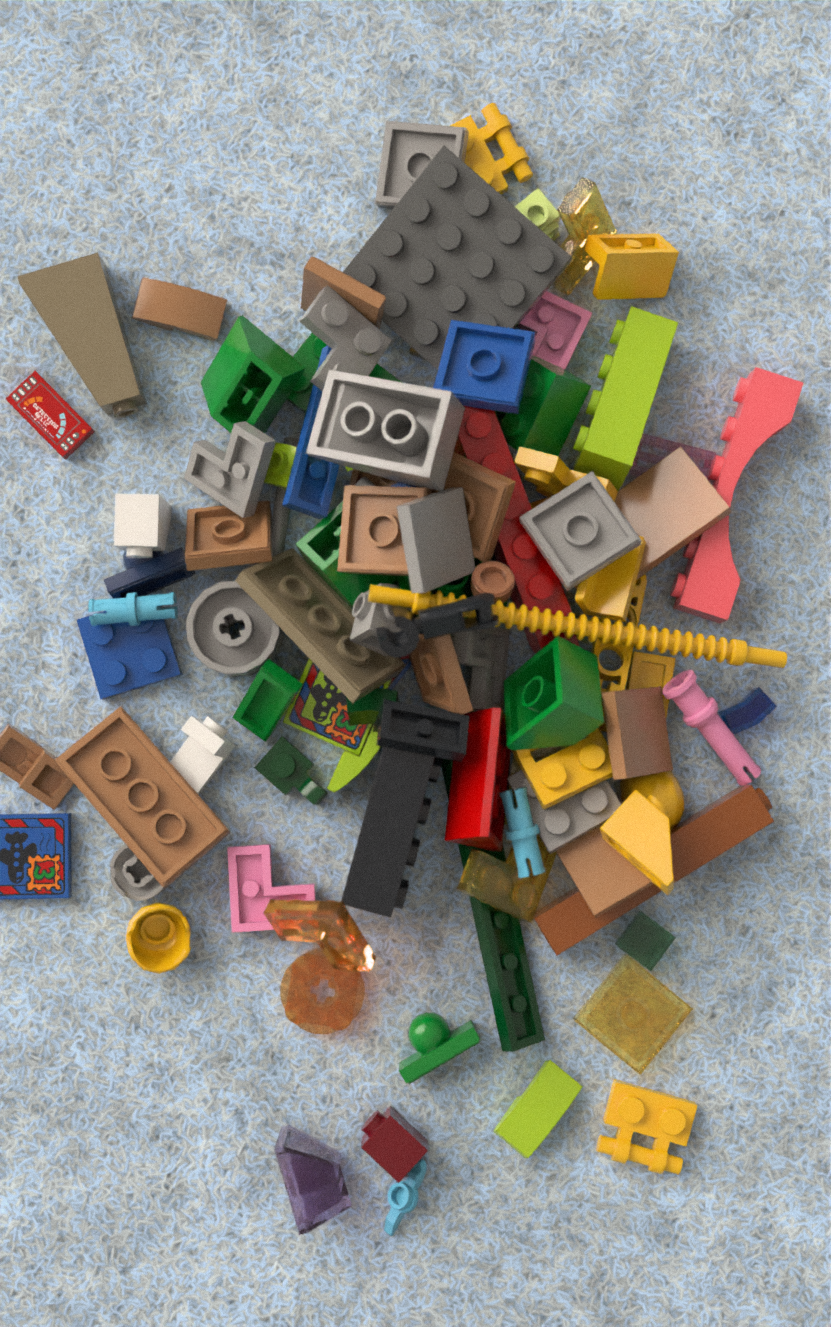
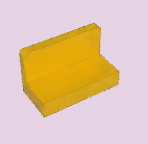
(631, 265)
(611, 589)

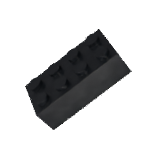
(388, 831)

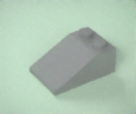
(387, 428)

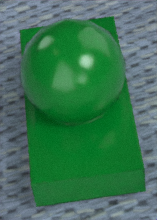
(267, 700)
(435, 1044)

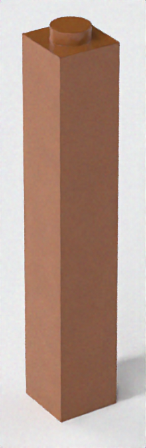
(692, 846)

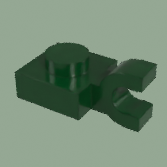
(288, 769)

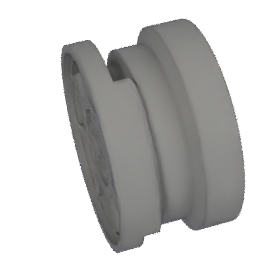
(131, 877)

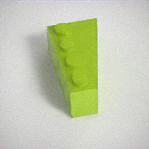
(625, 395)

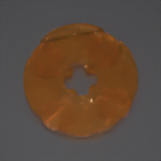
(302, 1005)

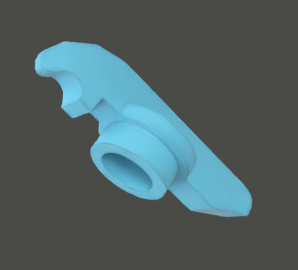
(404, 1196)

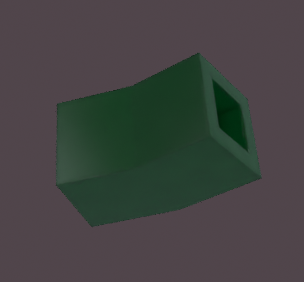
(367, 708)

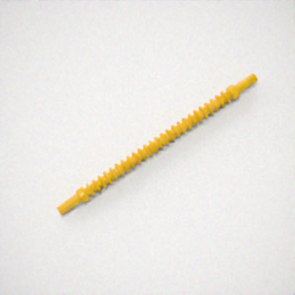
(735, 652)

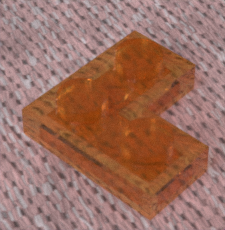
(326, 924)

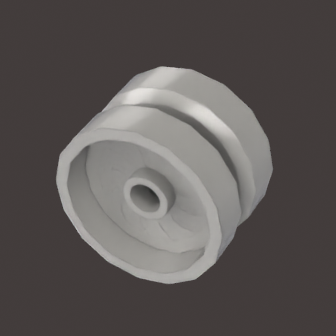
(210, 626)

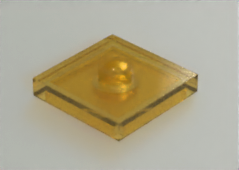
(632, 1014)

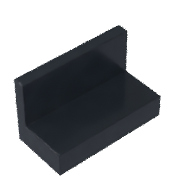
(422, 730)

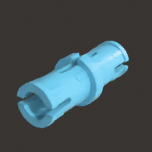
(133, 609)
(522, 832)

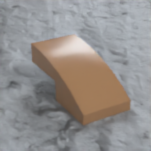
(179, 308)
(32, 767)

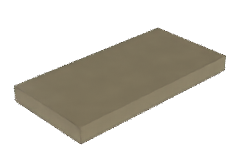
(317, 623)

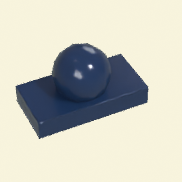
(148, 574)

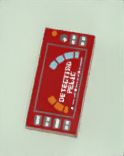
(50, 415)

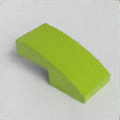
(352, 765)
(537, 1109)

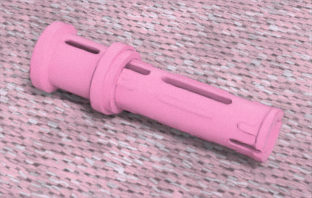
(702, 714)

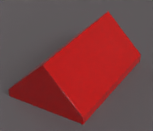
(474, 803)

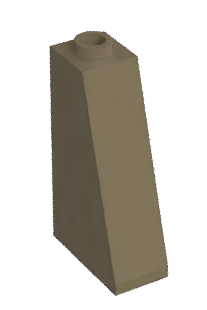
(86, 322)

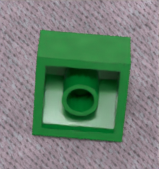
(553, 698)

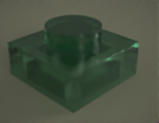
(645, 940)

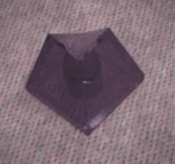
(311, 1178)

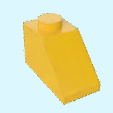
(642, 836)

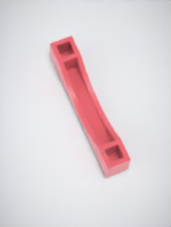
(710, 577)

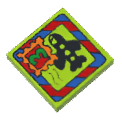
(323, 713)

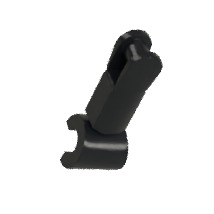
(436, 623)

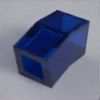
(747, 711)

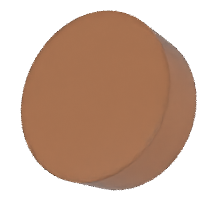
(493, 578)

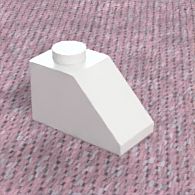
(141, 524)

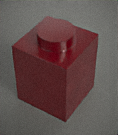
(393, 1142)

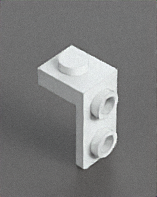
(202, 751)

